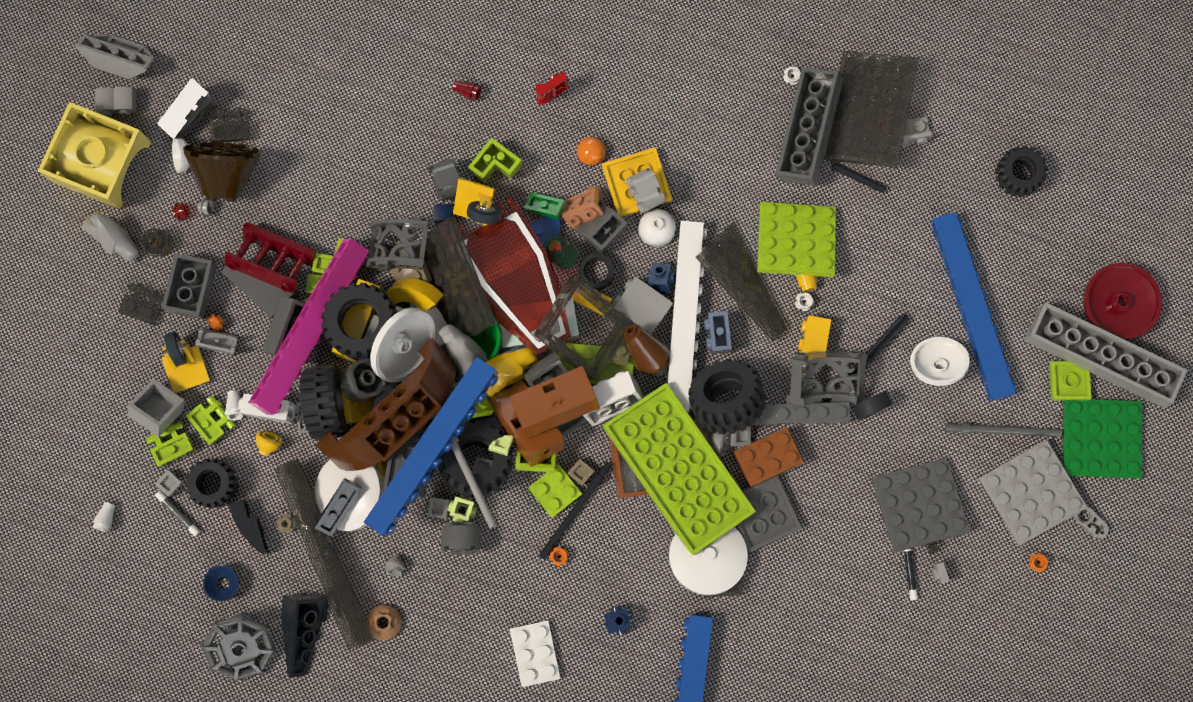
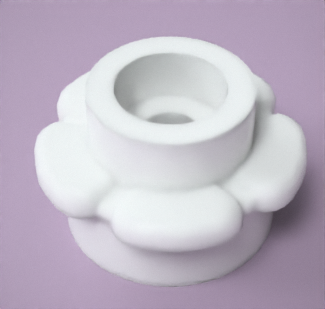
(788, 72)
(809, 301)

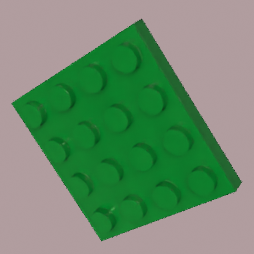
(1102, 438)

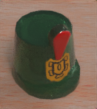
(561, 252)

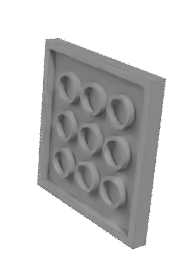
(1032, 493)

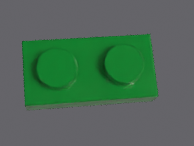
(544, 205)

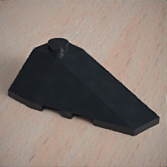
(301, 625)

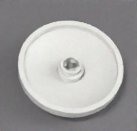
(397, 344)
(372, 486)
(713, 567)

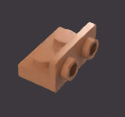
(582, 208)

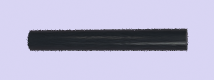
(859, 178)

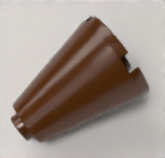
(646, 350)

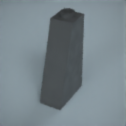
(260, 292)

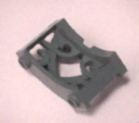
(408, 260)
(800, 387)

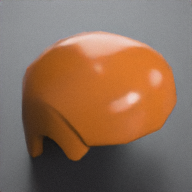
(591, 151)

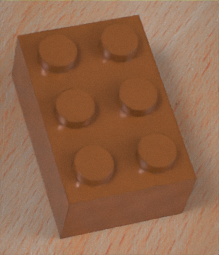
(767, 457)

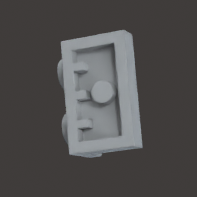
(917, 131)

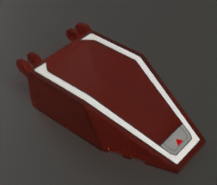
(516, 276)

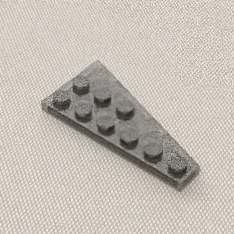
(735, 271)

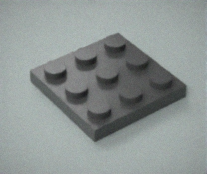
(773, 515)

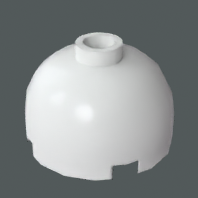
(657, 228)

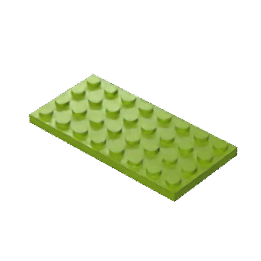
(678, 469)

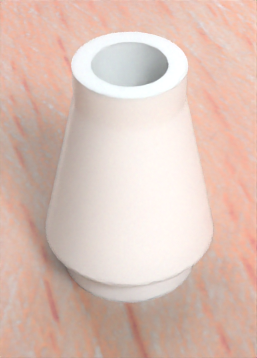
(232, 410)
(104, 518)

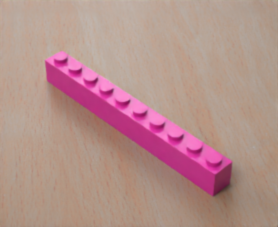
(306, 329)

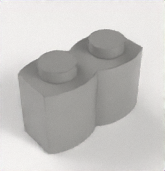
(115, 101)

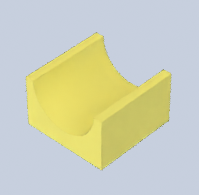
(92, 154)

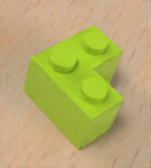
(494, 157)

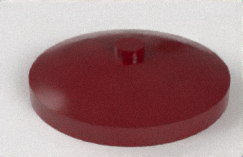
(1122, 300)

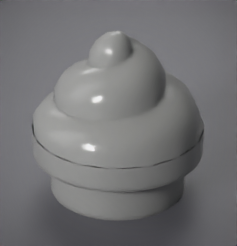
(394, 566)

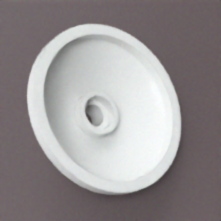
(943, 354)

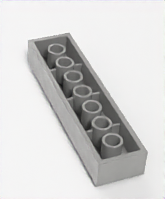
(1105, 355)

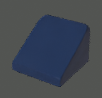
(441, 212)

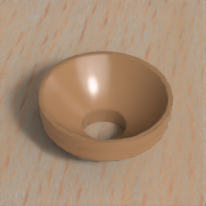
(393, 617)

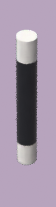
(910, 574)

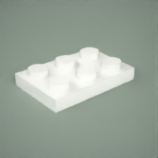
(535, 653)

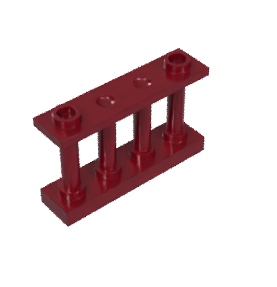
(276, 243)

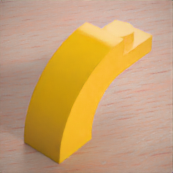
(415, 292)

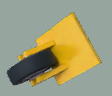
(476, 202)
(183, 364)

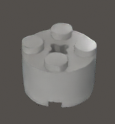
(645, 190)

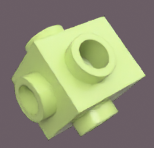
(454, 507)

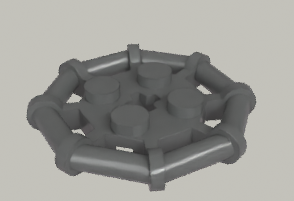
(238, 637)

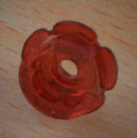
(180, 211)

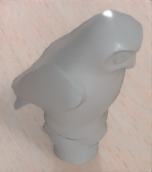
(111, 236)
(461, 348)

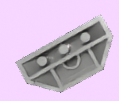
(115, 54)

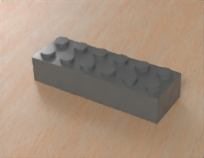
(809, 126)

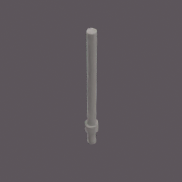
(473, 484)

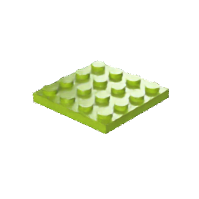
(796, 239)

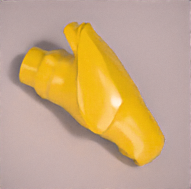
(509, 367)

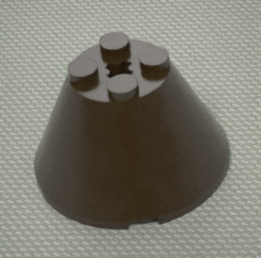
(221, 168)

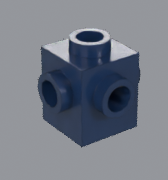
(661, 277)
(610, 619)

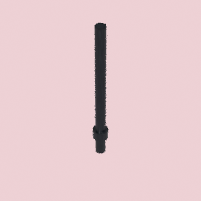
(597, 479)

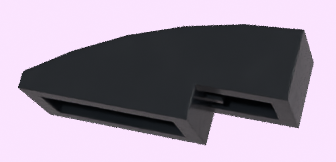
(248, 526)

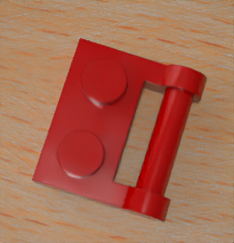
(546, 92)

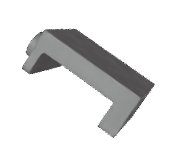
(642, 304)

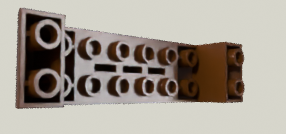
(396, 415)

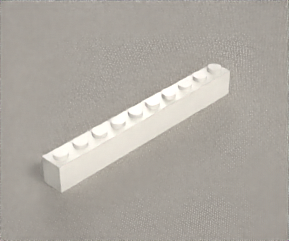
(685, 310)

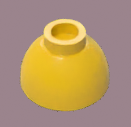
(267, 442)

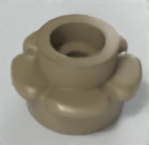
(281, 523)

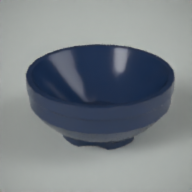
(211, 586)

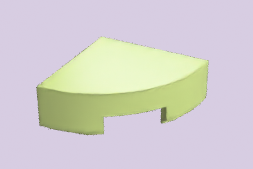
(502, 445)

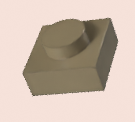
(580, 472)

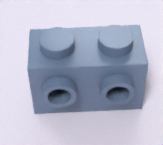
(719, 332)

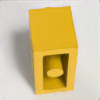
(815, 334)

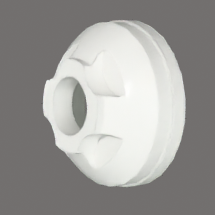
(179, 159)

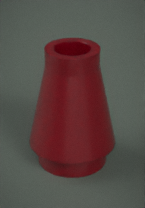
(467, 89)

